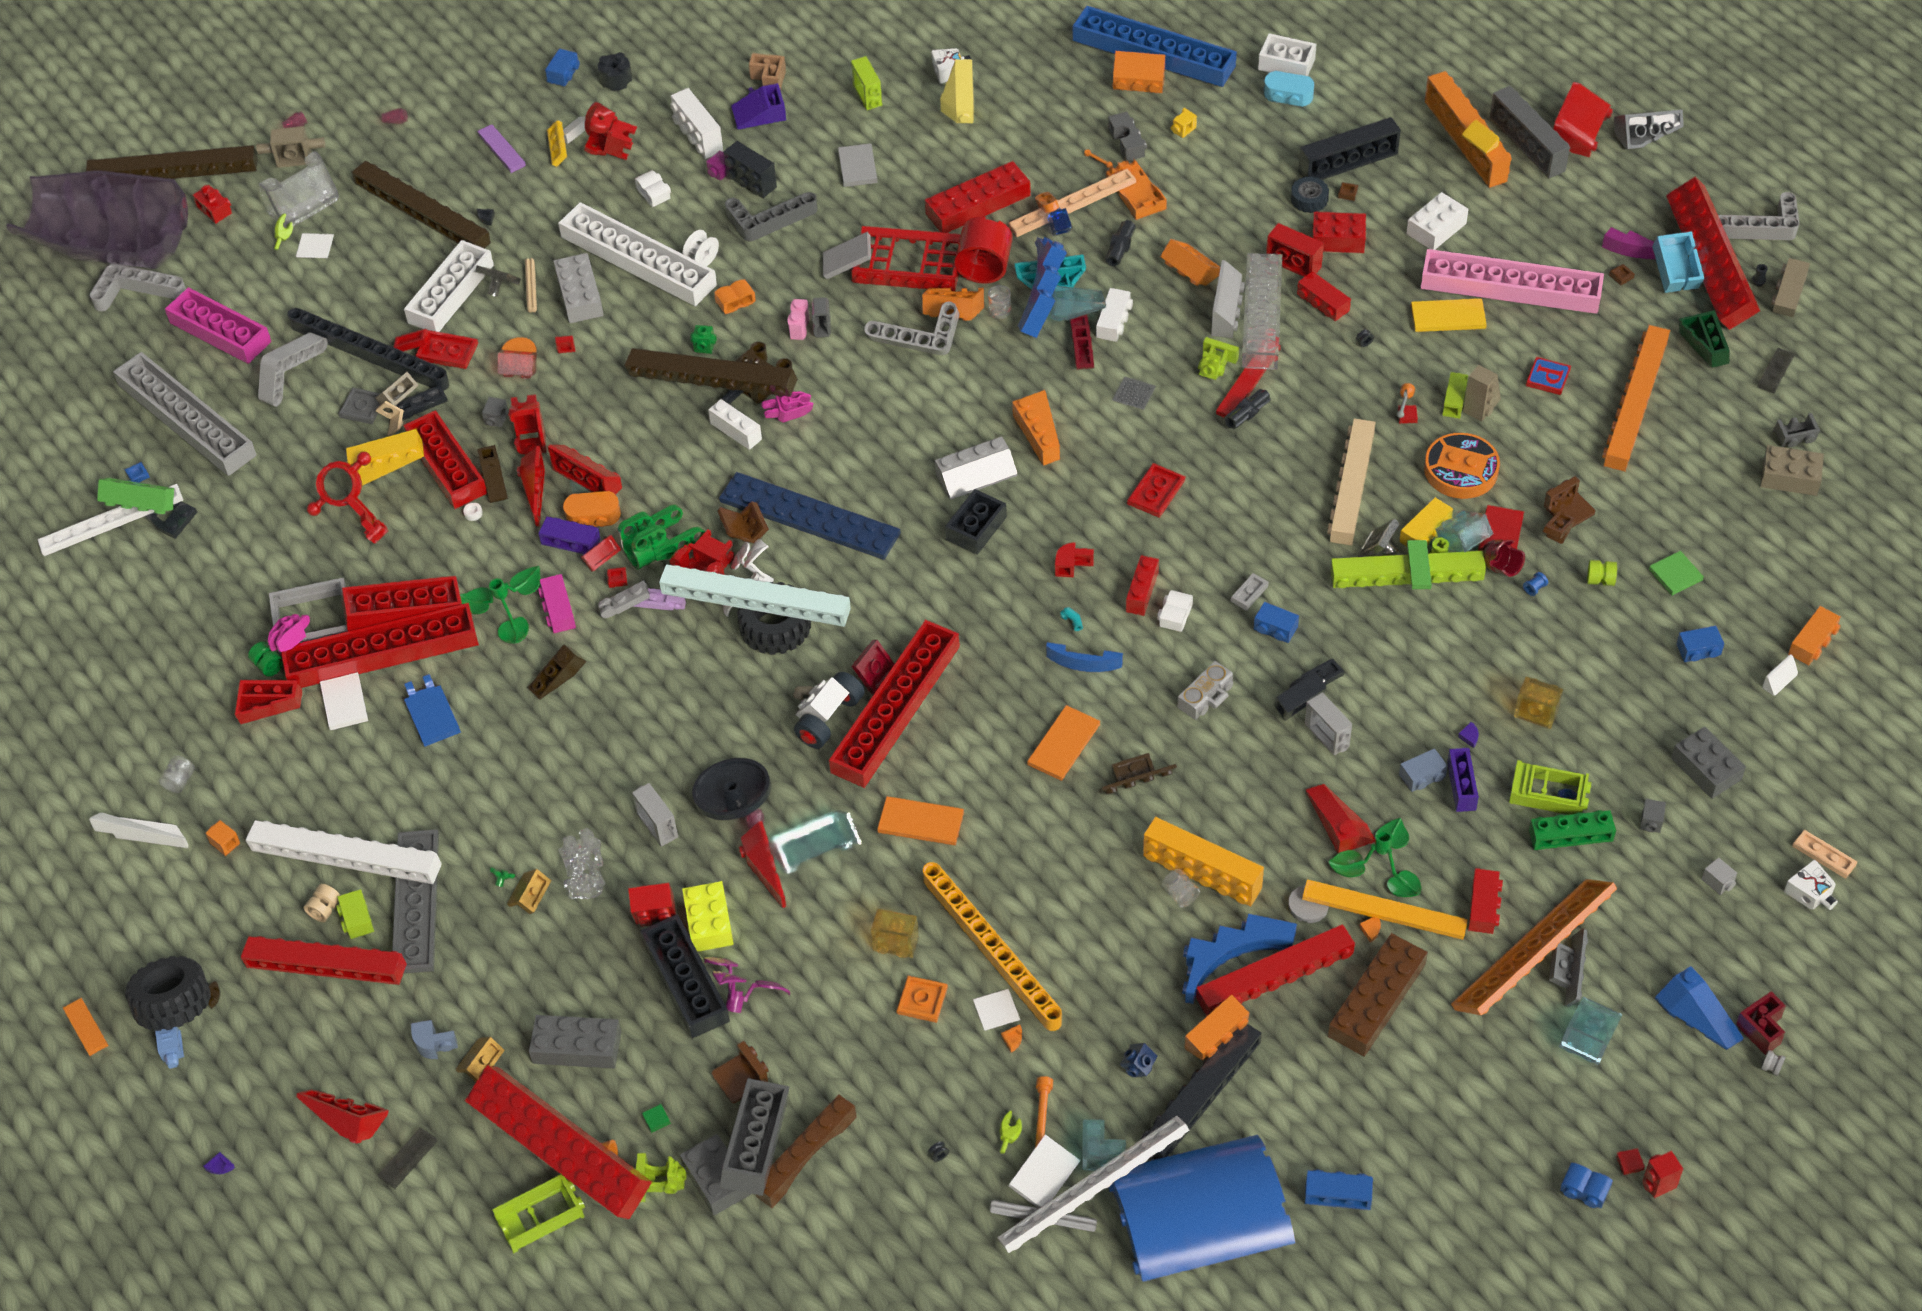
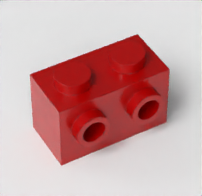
(1662, 1174)

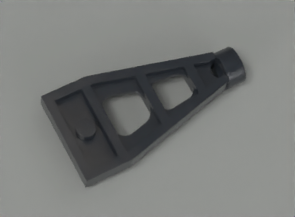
(176, 521)

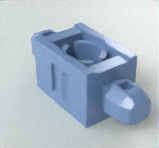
(170, 1046)

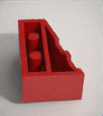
(266, 698)

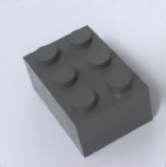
(1708, 762)
(704, 1167)

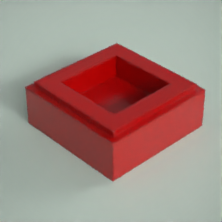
(565, 344)
(1410, 414)
(617, 577)
(1630, 1161)

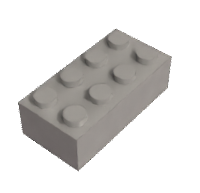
(578, 288)

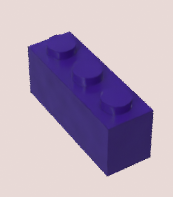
(568, 535)
(1462, 779)

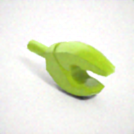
(282, 233)
(1009, 1133)

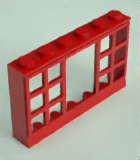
(908, 279)

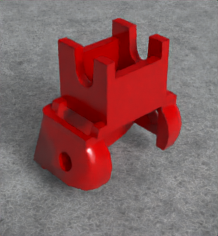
(607, 132)
(526, 420)
(708, 555)

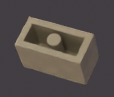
(397, 390)

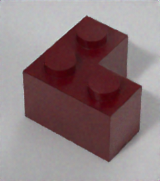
(1760, 1024)

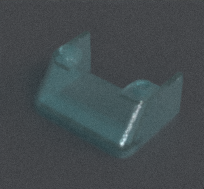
(812, 839)

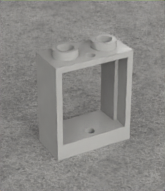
(1328, 724)
(655, 814)

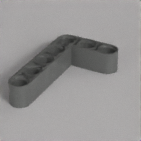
(772, 219)

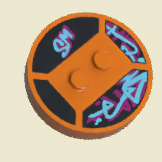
(1461, 465)

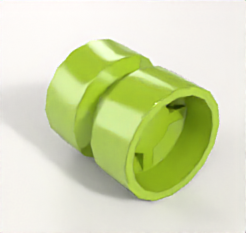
(1602, 573)

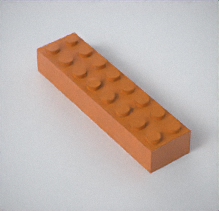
(1456, 115)

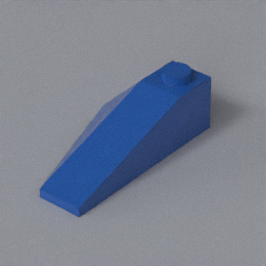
(1695, 1003)

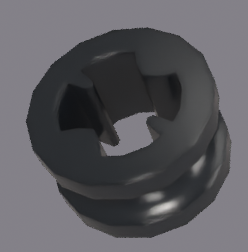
(1365, 338)
(938, 1151)

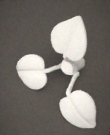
(756, 549)

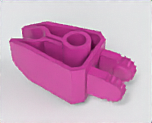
(788, 407)
(288, 632)

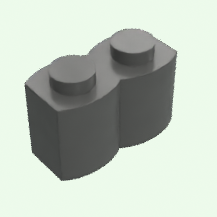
(821, 317)

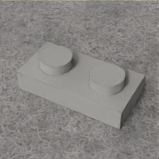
(1249, 591)

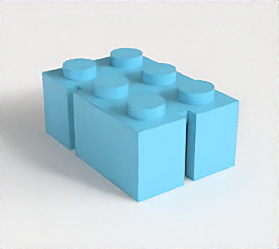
(1673, 262)

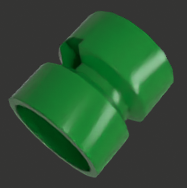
(267, 661)

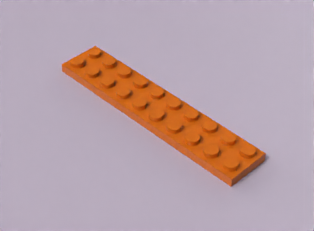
(1533, 947)

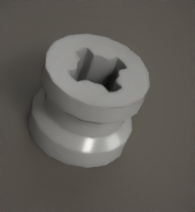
(1773, 1063)

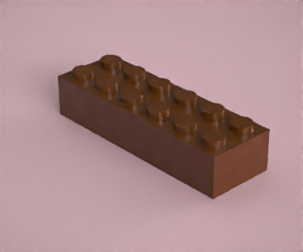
(1377, 994)

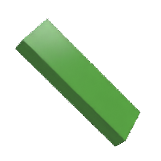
(1419, 564)

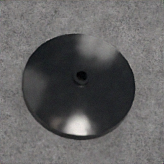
(731, 789)

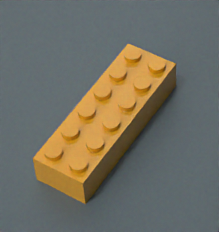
(1203, 861)

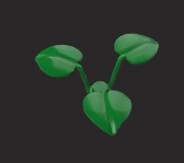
(479, 599)
(1391, 835)

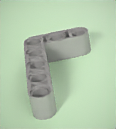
(1765, 227)
(133, 279)
(917, 335)
(282, 359)

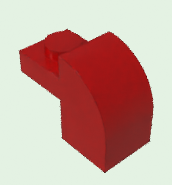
(1069, 556)

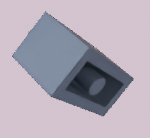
(1423, 770)

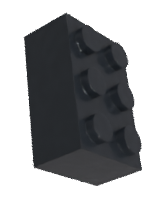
(750, 169)
(976, 521)

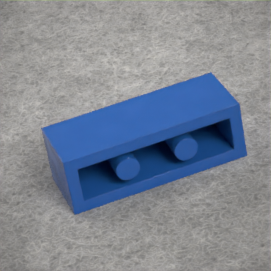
(1339, 1189)

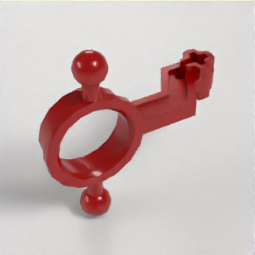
(374, 528)

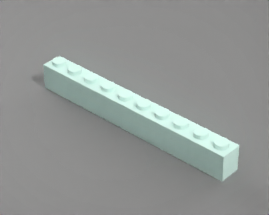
(755, 595)

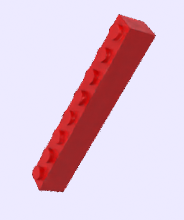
(324, 960)
(1277, 969)

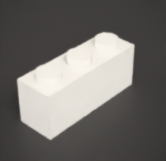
(1114, 315)
(735, 424)

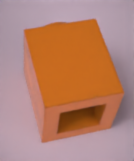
(222, 837)

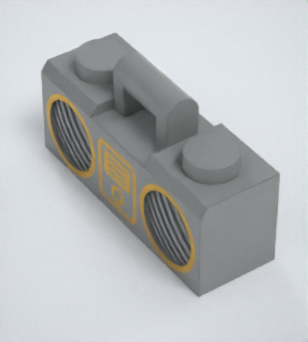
(1206, 690)

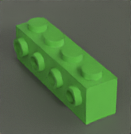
(135, 494)

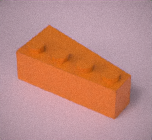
(1037, 424)

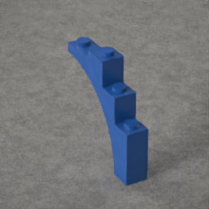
(1046, 279)
(1255, 935)

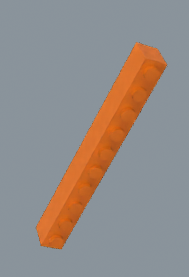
(1636, 398)

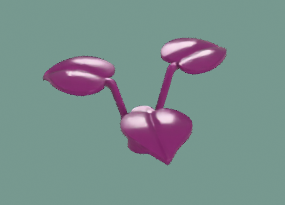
(735, 997)

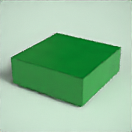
(656, 1118)

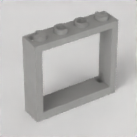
(306, 594)

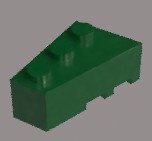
(1706, 337)

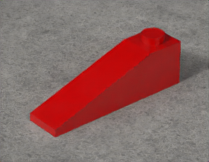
(1341, 823)

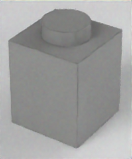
(1719, 876)

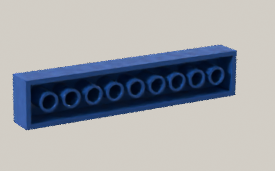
(1182, 53)

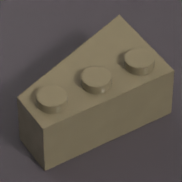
(1790, 287)
(1481, 393)

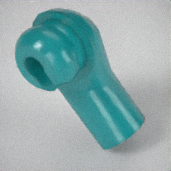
(1074, 616)

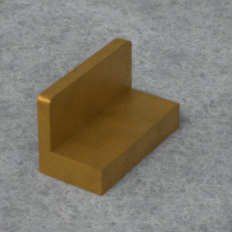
(529, 890)
(483, 1053)

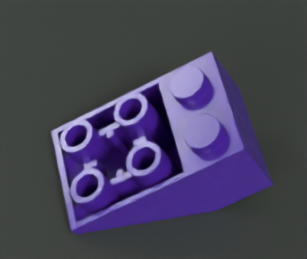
(760, 107)

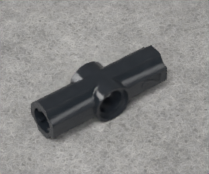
(1120, 243)
(1247, 409)

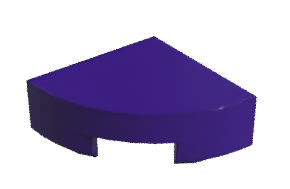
(1469, 734)
(219, 1165)

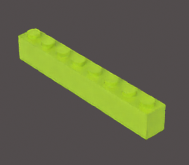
(1396, 570)

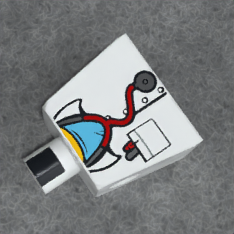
(943, 62)
(1812, 887)

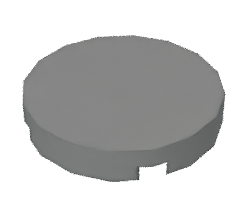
(1304, 909)

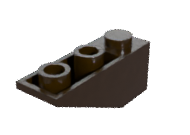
(492, 473)
(557, 671)

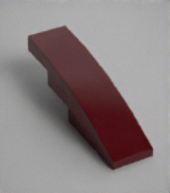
(1082, 342)

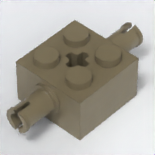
(290, 146)

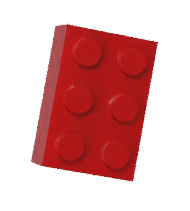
(1340, 231)
(1298, 251)
(651, 903)

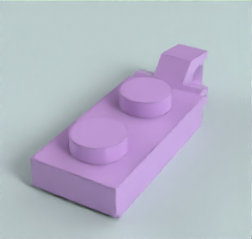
(662, 601)

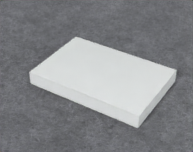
(344, 701)
(1044, 1172)

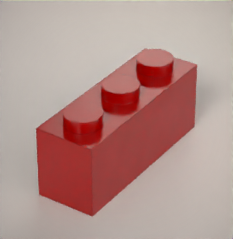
(1323, 296)
(1142, 585)
(1485, 901)

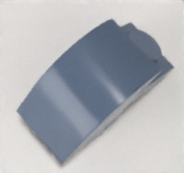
(429, 1042)

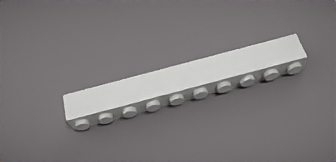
(344, 851)

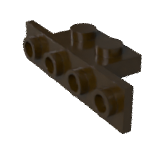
(1135, 770)

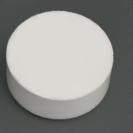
(472, 511)

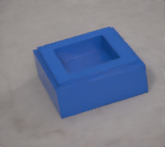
(137, 473)

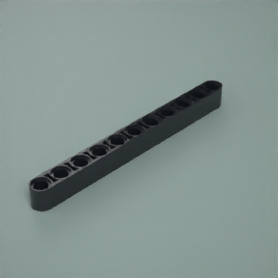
(368, 349)

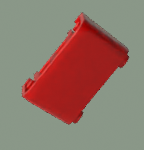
(1581, 119)

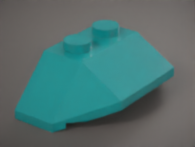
(1070, 271)

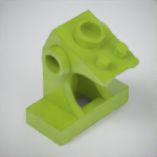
(1214, 361)
(673, 1170)

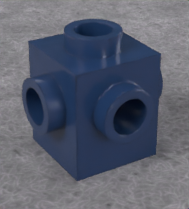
(1138, 1060)

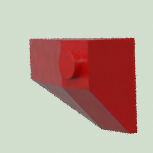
(532, 477)
(759, 858)
(344, 1116)

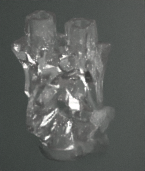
(577, 858)

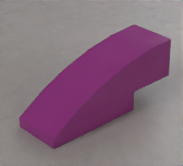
(1628, 244)

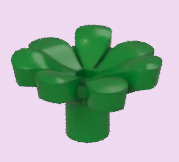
(501, 876)

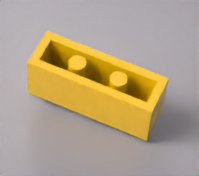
(1426, 521)

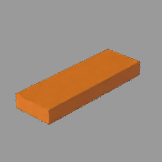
(85, 1026)

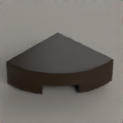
(214, 990)

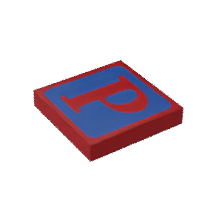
(1548, 376)

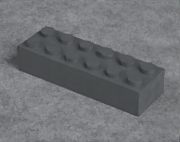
(1529, 131)
(754, 1137)

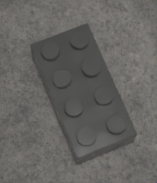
(575, 1041)

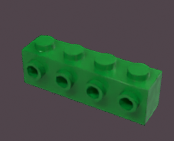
(1572, 830)

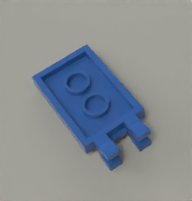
(430, 712)

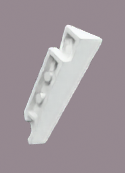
(139, 830)

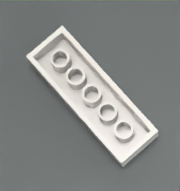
(448, 287)

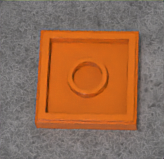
(922, 999)

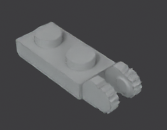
(624, 600)

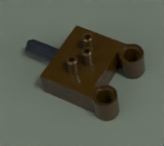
(756, 355)

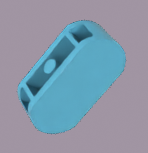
(1289, 88)

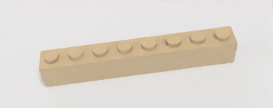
(1352, 482)

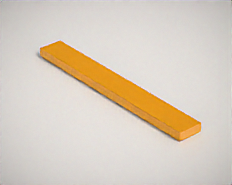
(1385, 909)

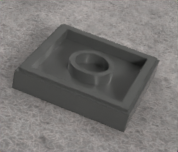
(360, 406)

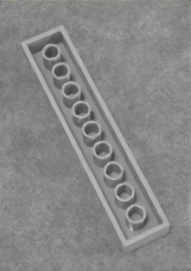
(185, 413)

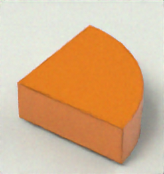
(1371, 928)
(1012, 1037)

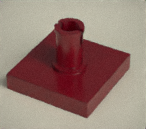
(873, 666)

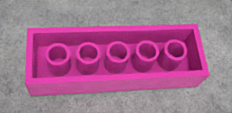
(218, 325)

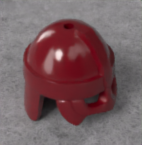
(1502, 558)

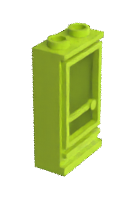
(1522, 787)
(512, 1226)

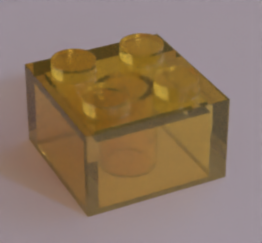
(1538, 702)
(895, 933)

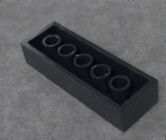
(1350, 150)
(685, 976)

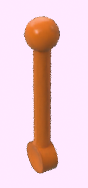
(1088, 153)

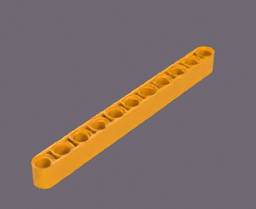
(992, 953)

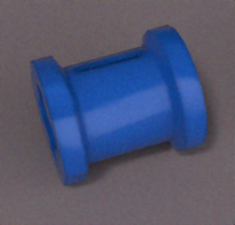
(1538, 581)

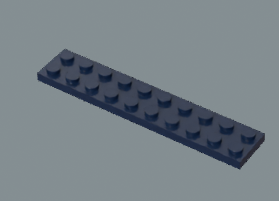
(811, 515)

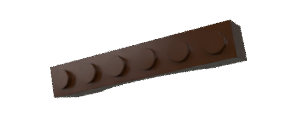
(827, 1125)

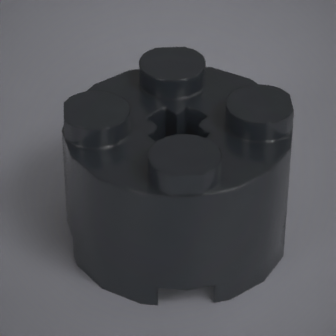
(614, 71)

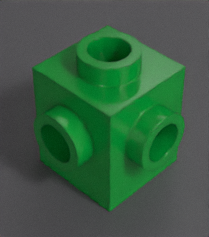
(703, 339)

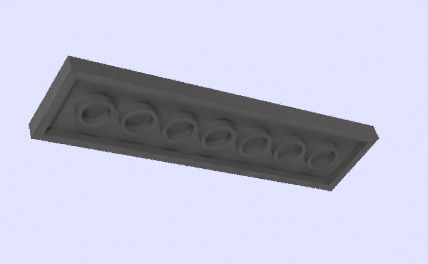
(416, 909)

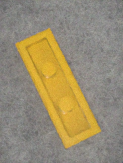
(556, 143)

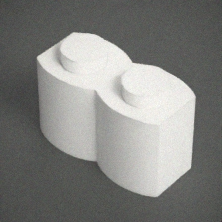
(653, 188)
(1175, 610)

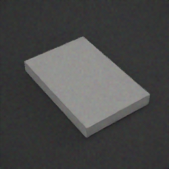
(857, 165)
(847, 255)

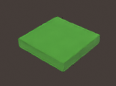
(1676, 573)

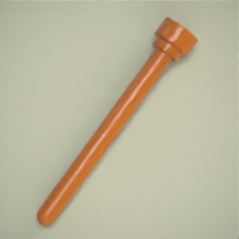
(1044, 1086)

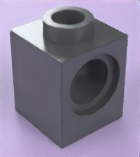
(495, 412)
(1652, 815)

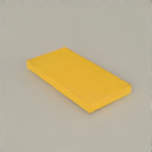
(1448, 315)

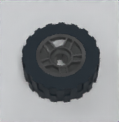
(1309, 194)

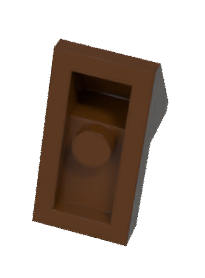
(1559, 527)

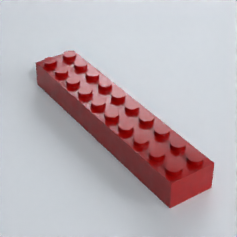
(1720, 266)
(381, 645)
(894, 704)
(558, 1142)

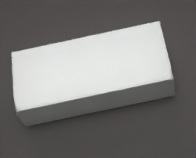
(574, 129)
(1780, 675)

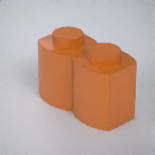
(734, 296)

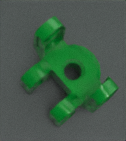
(648, 541)

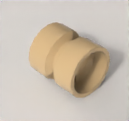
(321, 904)

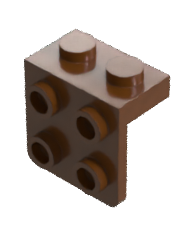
(1568, 501)
(747, 525)
(734, 1073)

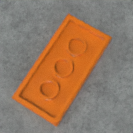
(1063, 743)
(921, 820)

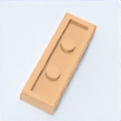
(1824, 854)

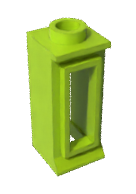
(1455, 395)

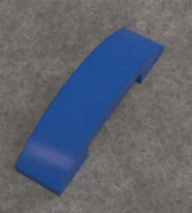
(1084, 662)

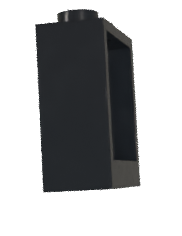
(1296, 697)

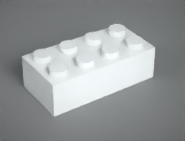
(696, 123)

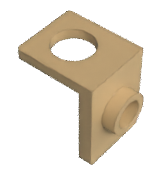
(396, 417)

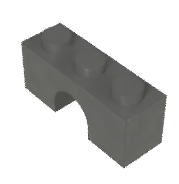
(1131, 143)

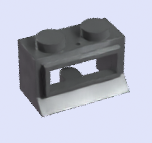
(1809, 435)

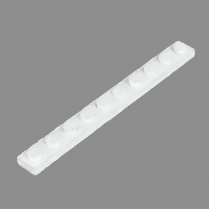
(1092, 1184)

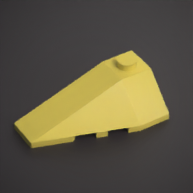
(958, 95)

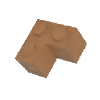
(767, 68)

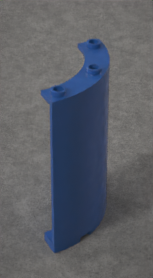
(1202, 1208)

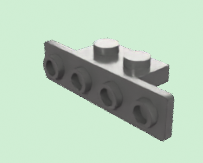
(1568, 967)

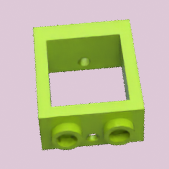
(866, 83)

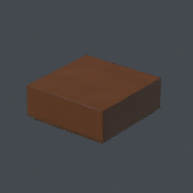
(1348, 191)
(1621, 274)

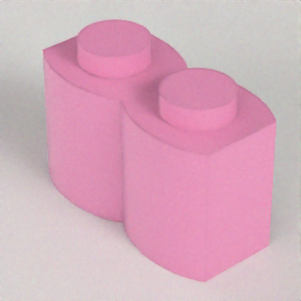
(798, 319)

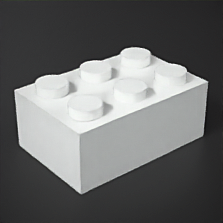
(1287, 55)
(1437, 221)

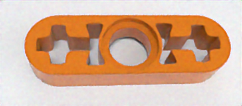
(1047, 202)

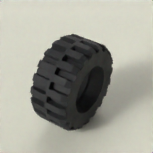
(772, 637)
(167, 993)

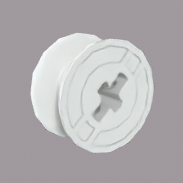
(701, 248)

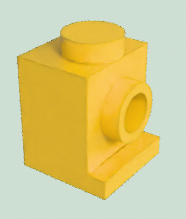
(1184, 123)

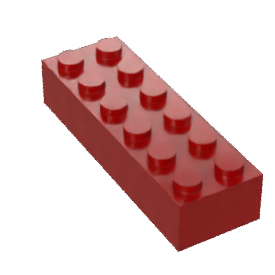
(977, 197)
(447, 461)
(397, 600)

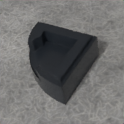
(486, 216)

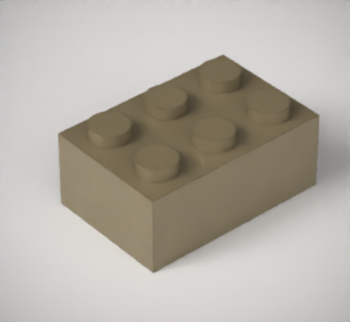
(1792, 470)

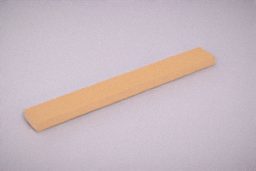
(1074, 201)

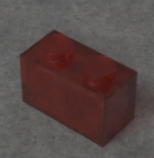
(517, 363)

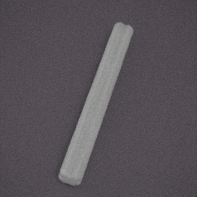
(1023, 1212)

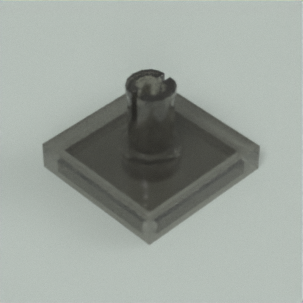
(497, 278)
(1379, 540)

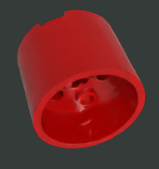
(983, 250)

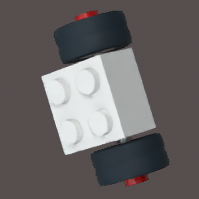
(822, 703)

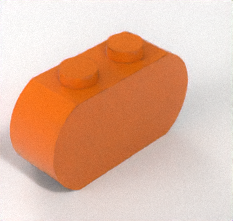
(593, 508)

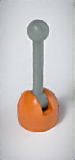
(1405, 395)

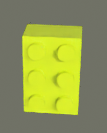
(708, 916)

